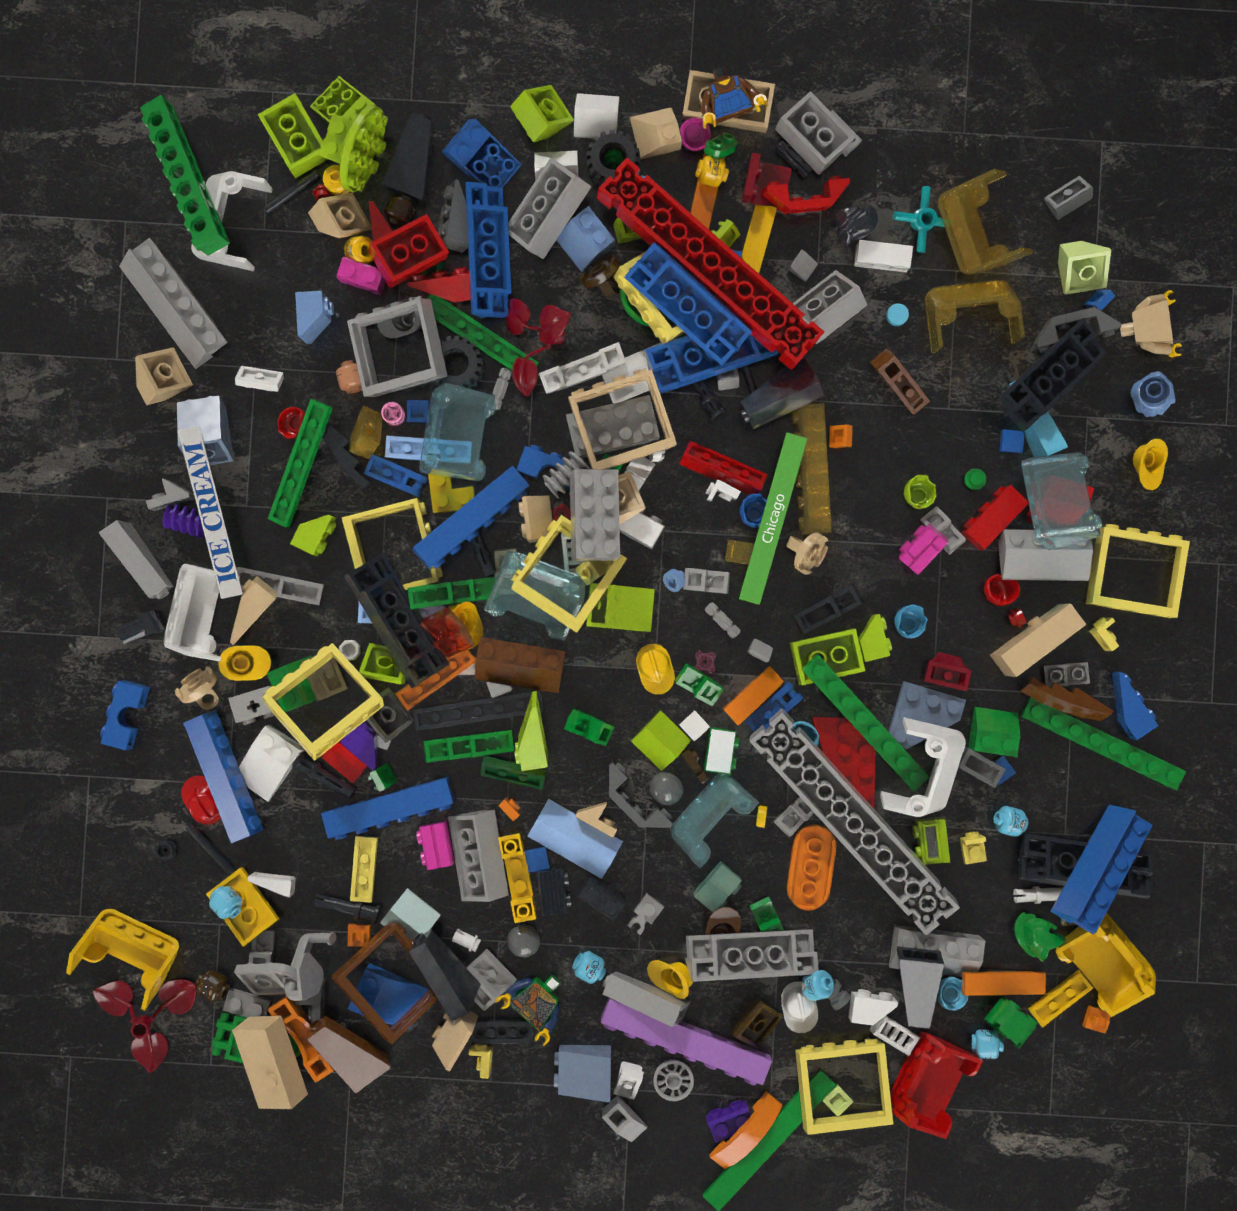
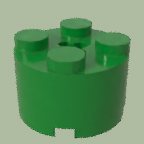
(1010, 1021)

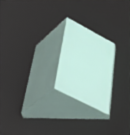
(412, 914)

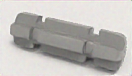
(501, 386)
(722, 620)

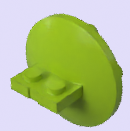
(354, 145)

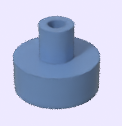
(674, 580)

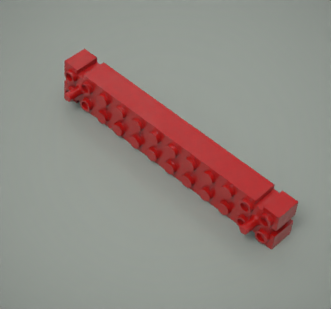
(735, 283)

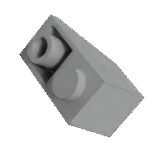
(623, 1119)

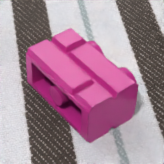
(361, 276)
(922, 548)
(436, 845)

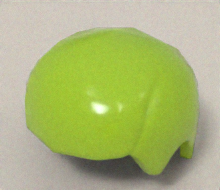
(920, 492)

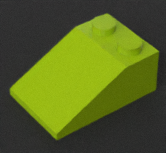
(531, 745)

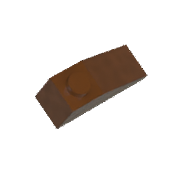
(899, 381)

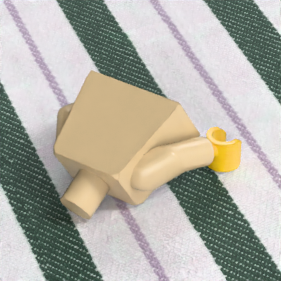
(1153, 325)

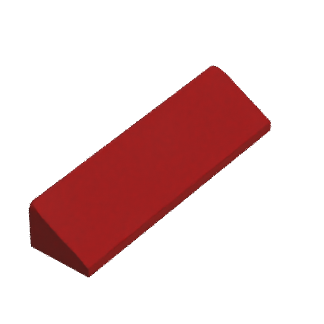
(723, 468)

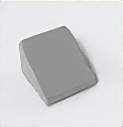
(803, 266)
(728, 380)
(760, 650)
(498, 689)

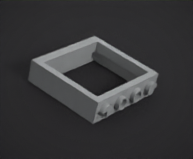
(363, 354)

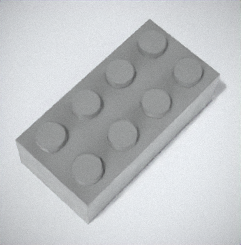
(616, 426)
(594, 515)

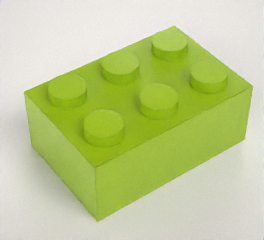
(293, 135)
(838, 650)

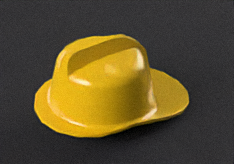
(1150, 463)
(470, 618)
(244, 663)
(655, 669)
(670, 977)

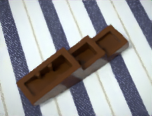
(1073, 702)

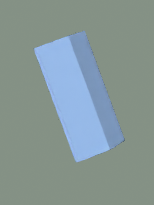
(574, 839)

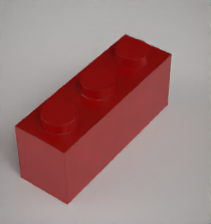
(994, 517)

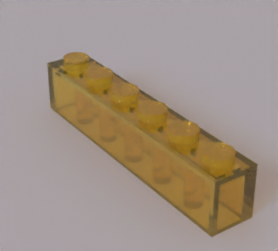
(813, 470)

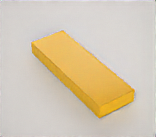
(1060, 998)

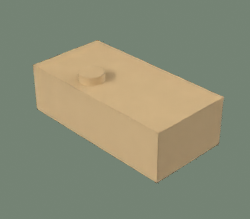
(752, 121)
(1037, 639)
(270, 1062)

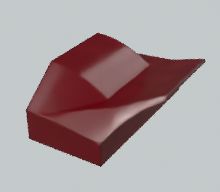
(947, 672)

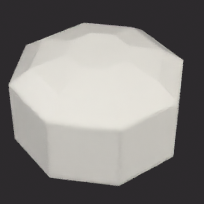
(350, 649)

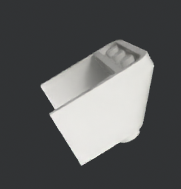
(219, 188)
(193, 613)
(947, 748)

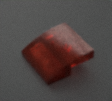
(449, 632)

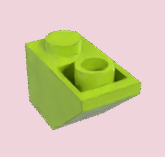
(312, 534)
(873, 639)

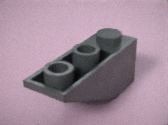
(454, 224)

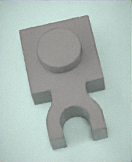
(647, 911)

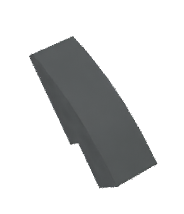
(980, 767)

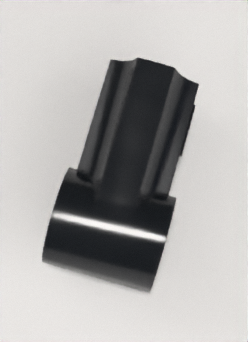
(147, 625)

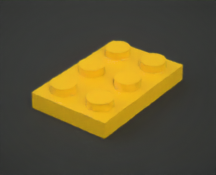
(255, 912)

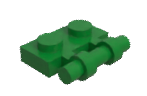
(218, 1042)

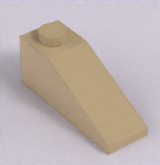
(254, 601)

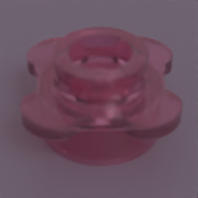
(709, 666)

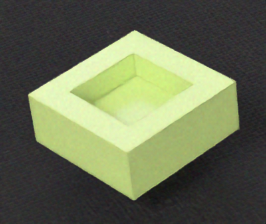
(837, 1100)

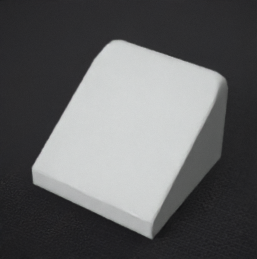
(694, 725)

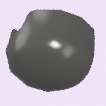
(666, 788)
(523, 940)

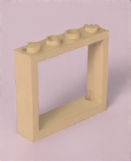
(619, 383)

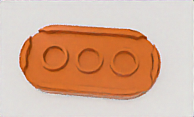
(811, 867)

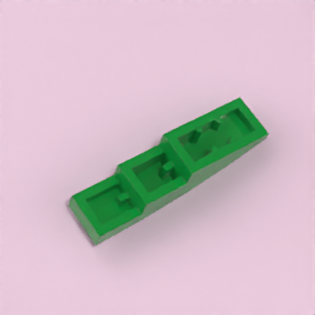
(450, 593)
(468, 746)

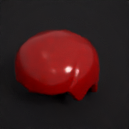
(290, 422)
(1001, 591)

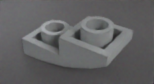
(1067, 674)

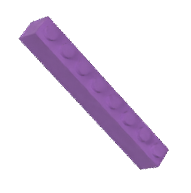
(690, 1041)

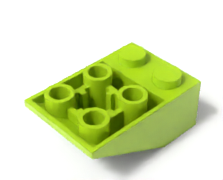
(341, 100)
(623, 608)

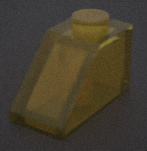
(366, 433)

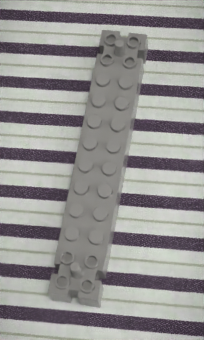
(854, 822)

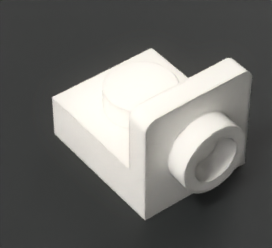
(726, 491)

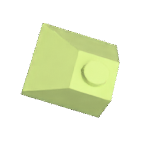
(1083, 266)

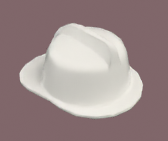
(798, 1010)

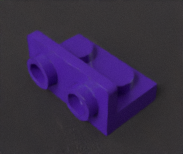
(727, 1121)

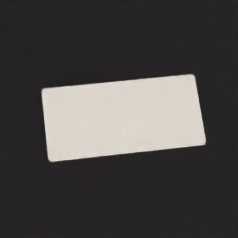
(633, 363)

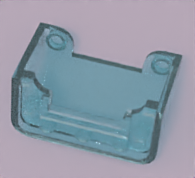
(455, 432)
(1060, 499)
(551, 582)
(706, 812)

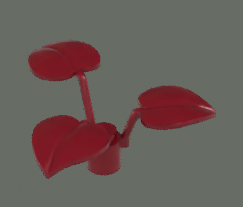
(552, 322)
(146, 1048)

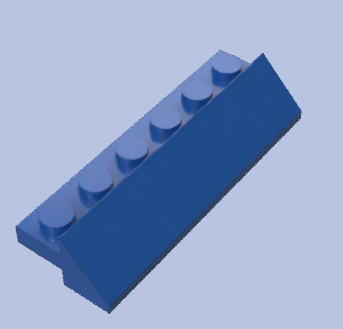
(488, 250)
(688, 303)
(686, 362)
(1101, 868)

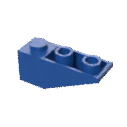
(1130, 710)

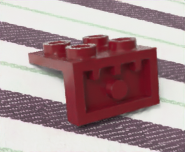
(759, 176)

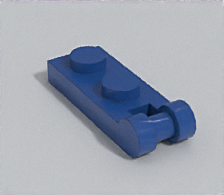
(394, 475)
(772, 706)

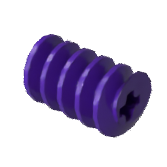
(183, 520)

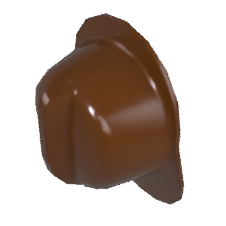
(723, 921)

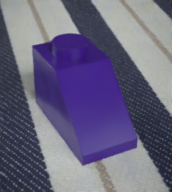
(363, 744)

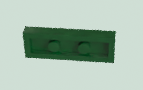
(512, 773)

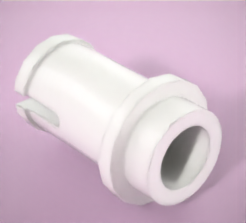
(466, 940)

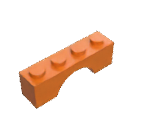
(297, 1026)

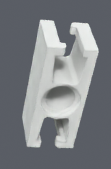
(883, 256)

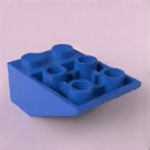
(481, 155)

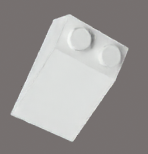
(269, 761)

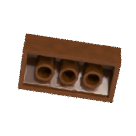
(519, 664)

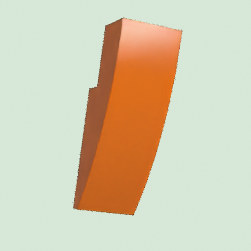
(753, 695)

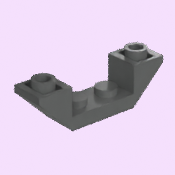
(1100, 322)
(656, 818)

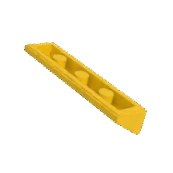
(758, 235)

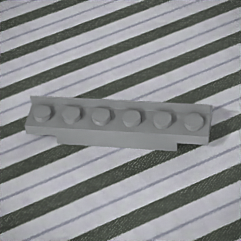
(172, 302)
(751, 955)

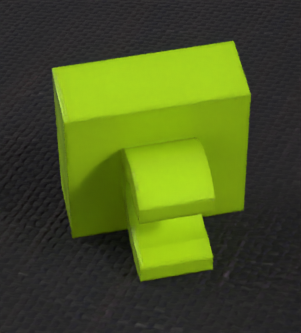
(727, 233)

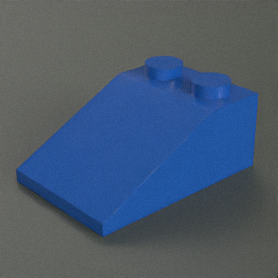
(387, 993)

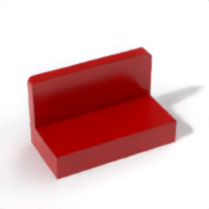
(344, 761)

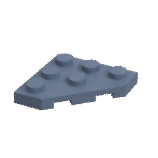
(924, 706)

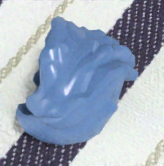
(1153, 394)

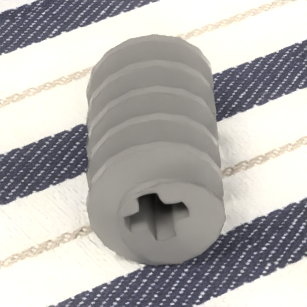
(562, 476)

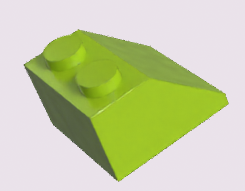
(541, 112)

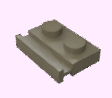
(326, 680)

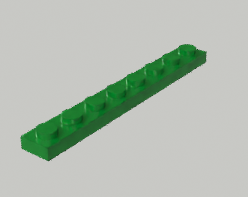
(865, 722)
(1103, 743)

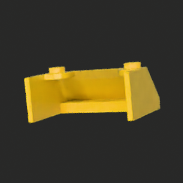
(130, 942)

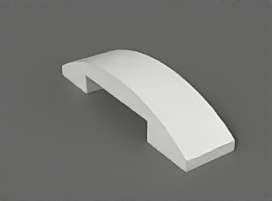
(583, 369)

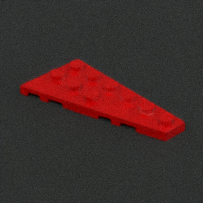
(848, 752)

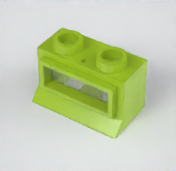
(931, 840)

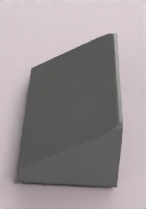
(1069, 197)

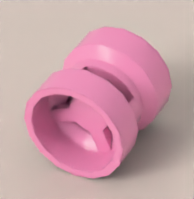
(390, 411)

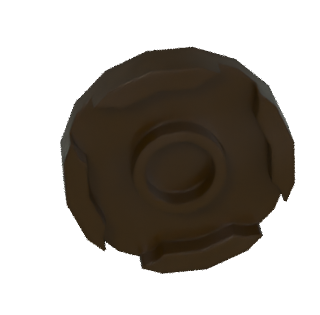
(602, 276)

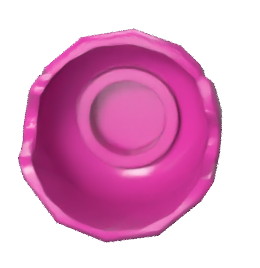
(694, 135)

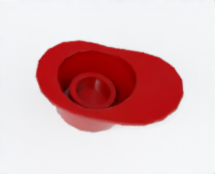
(200, 801)

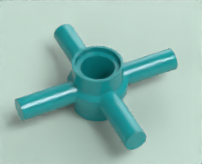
(916, 219)

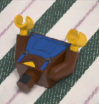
(729, 98)

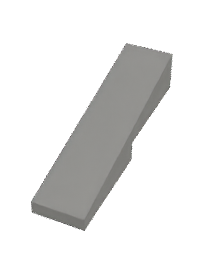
(285, 586)

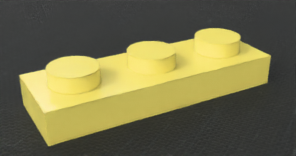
(364, 868)

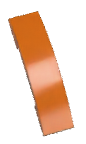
(749, 1133)

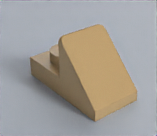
(591, 816)

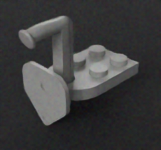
(297, 981)

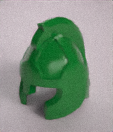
(1035, 937)

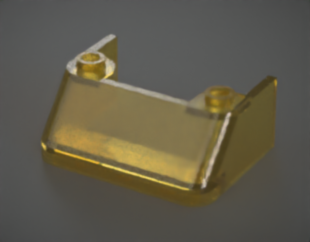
(965, 228)
(943, 301)

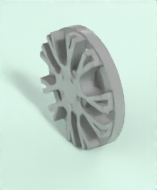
(673, 1080)

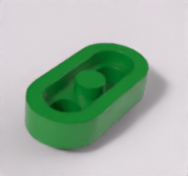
(721, 146)

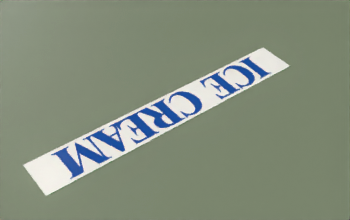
(210, 512)

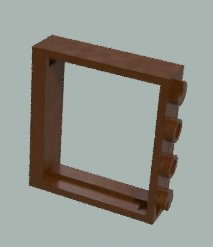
(420, 1007)

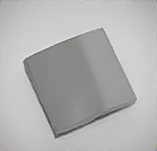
(492, 976)

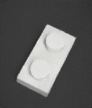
(259, 378)

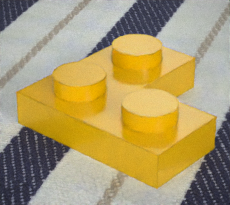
(444, 497)

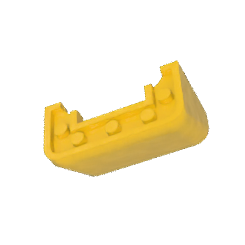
(1110, 965)

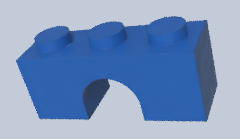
(534, 461)
(116, 731)

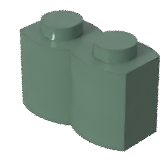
(717, 887)

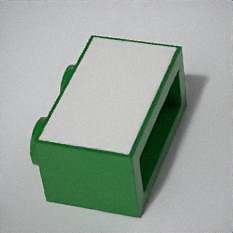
(720, 750)

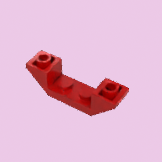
(779, 196)

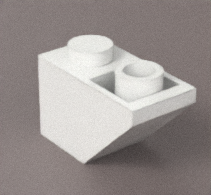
(870, 1008)

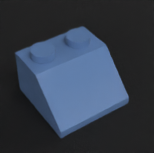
(585, 239)
(313, 314)

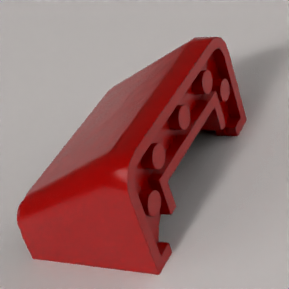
(929, 1082)

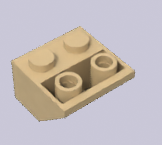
(537, 517)

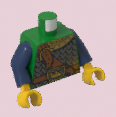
(535, 1003)

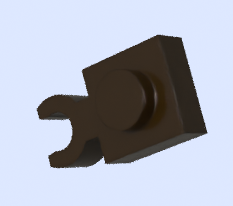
(692, 760)

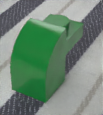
(589, 727)

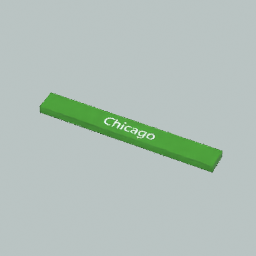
(773, 518)

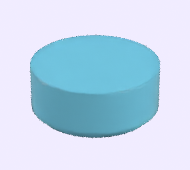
(897, 315)

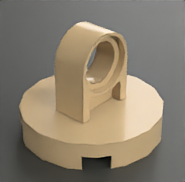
(809, 552)
(196, 686)

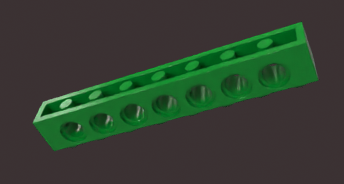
(184, 176)

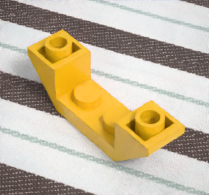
(518, 877)

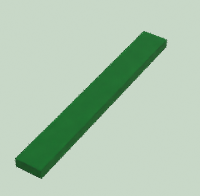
(786, 1122)

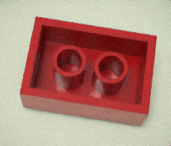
(408, 251)

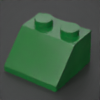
(297, 696)
(995, 732)

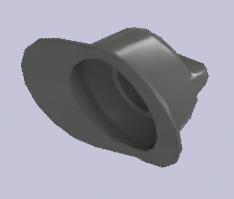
(400, 325)

